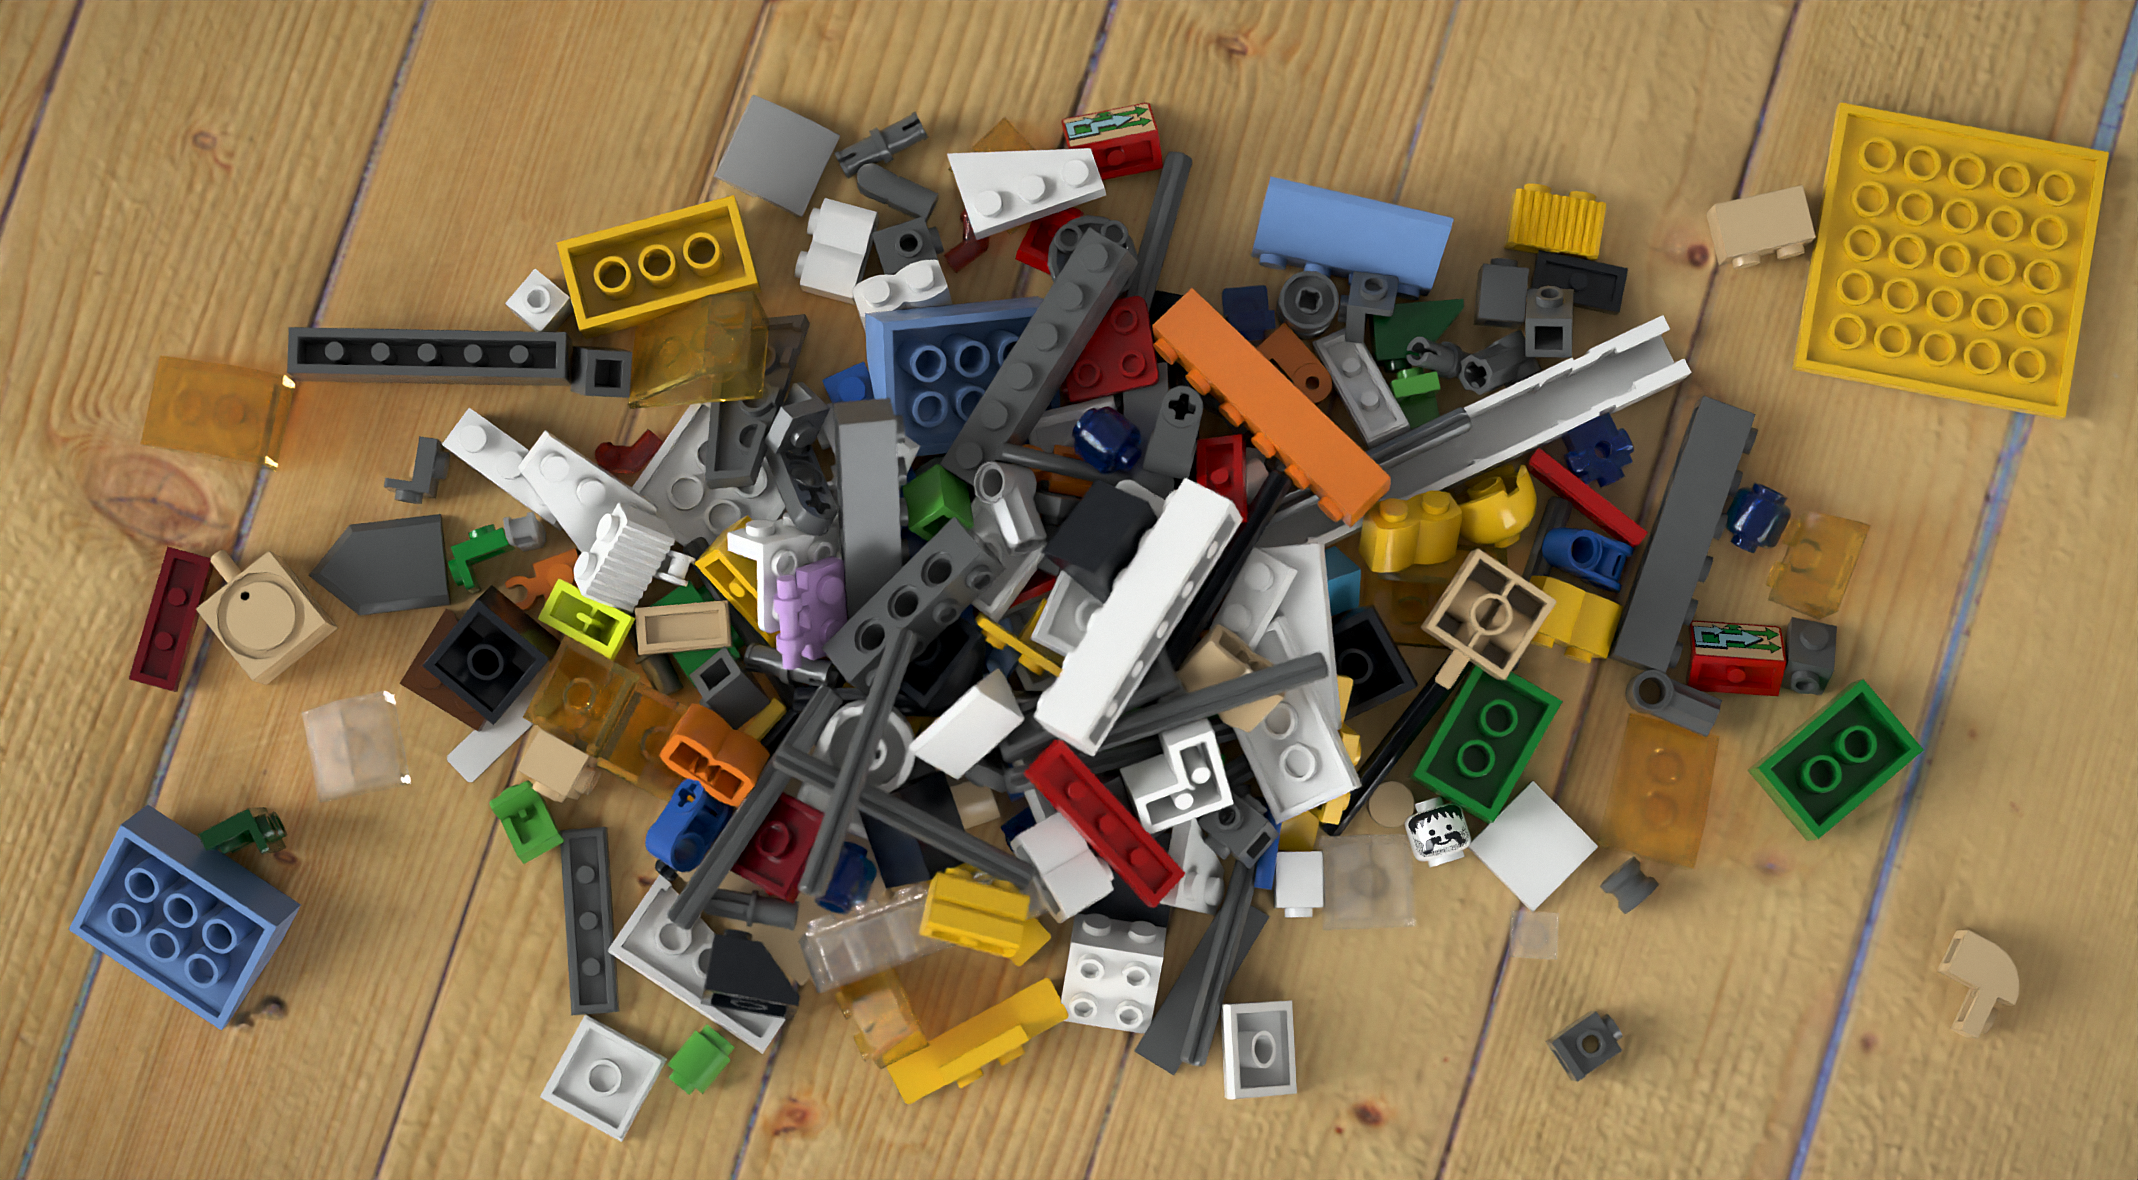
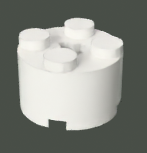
(895, 759)

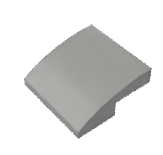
(776, 155)

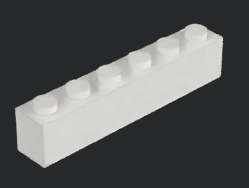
(1138, 616)

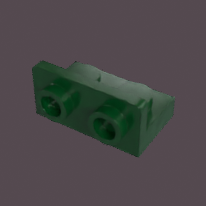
(245, 829)

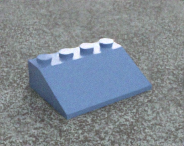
(1349, 234)
(942, 362)
(183, 916)

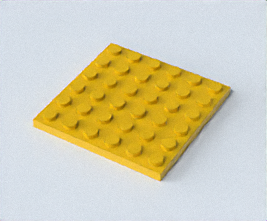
(1951, 261)

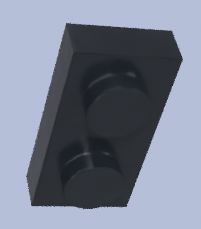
(1594, 283)

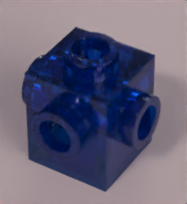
(1601, 435)

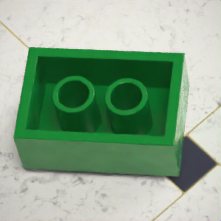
(1485, 741)
(1835, 760)

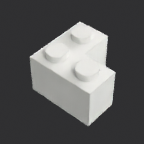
(1181, 781)

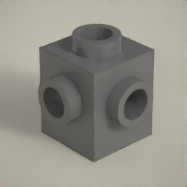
(1239, 830)

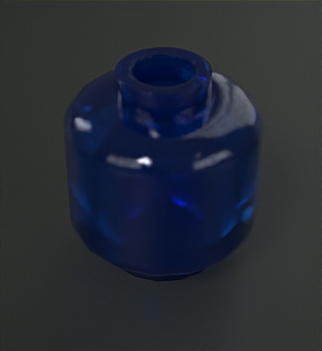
(1107, 440)
(1757, 517)
(850, 880)

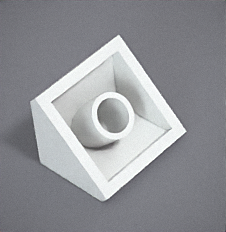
(970, 727)
(1258, 1049)

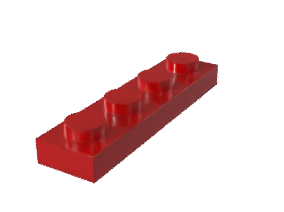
(1104, 823)

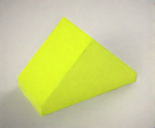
(585, 619)

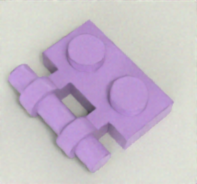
(821, 605)

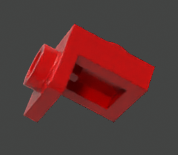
(1036, 242)

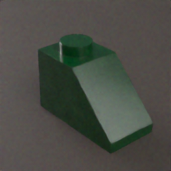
(1410, 320)

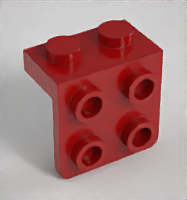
(1117, 355)

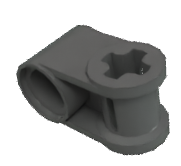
(1174, 440)

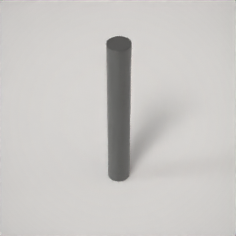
(1055, 464)

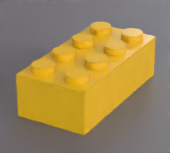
(656, 265)

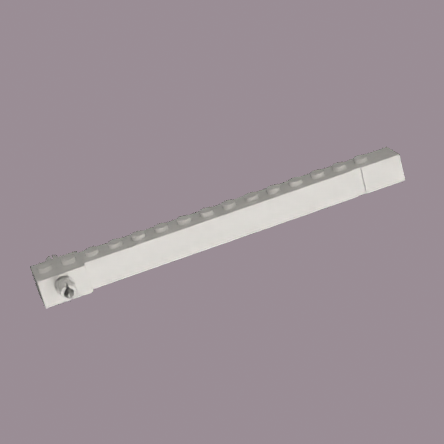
(1501, 431)

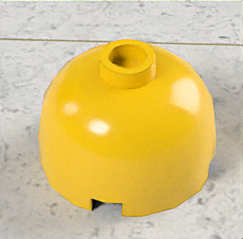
(1497, 506)

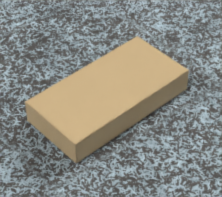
(683, 627)

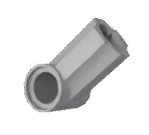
(1011, 494)

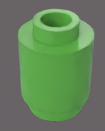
(700, 1060)

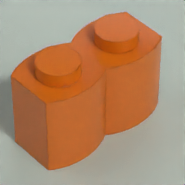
(715, 755)

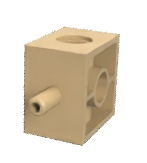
(264, 615)
(1486, 618)

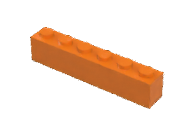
(1270, 408)

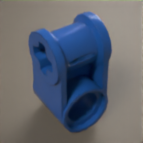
(1593, 559)
(686, 827)

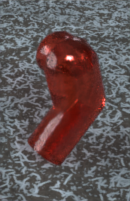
(968, 248)
(627, 459)

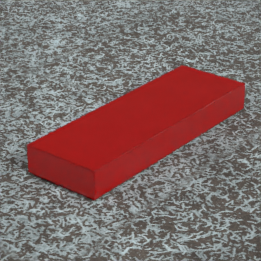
(1584, 499)

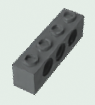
(920, 597)

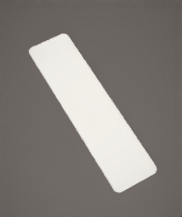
(484, 747)

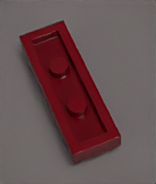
(171, 619)

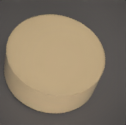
(1391, 804)

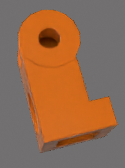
(1297, 363)

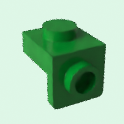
(483, 545)

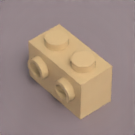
(559, 768)

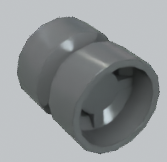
(1307, 304)

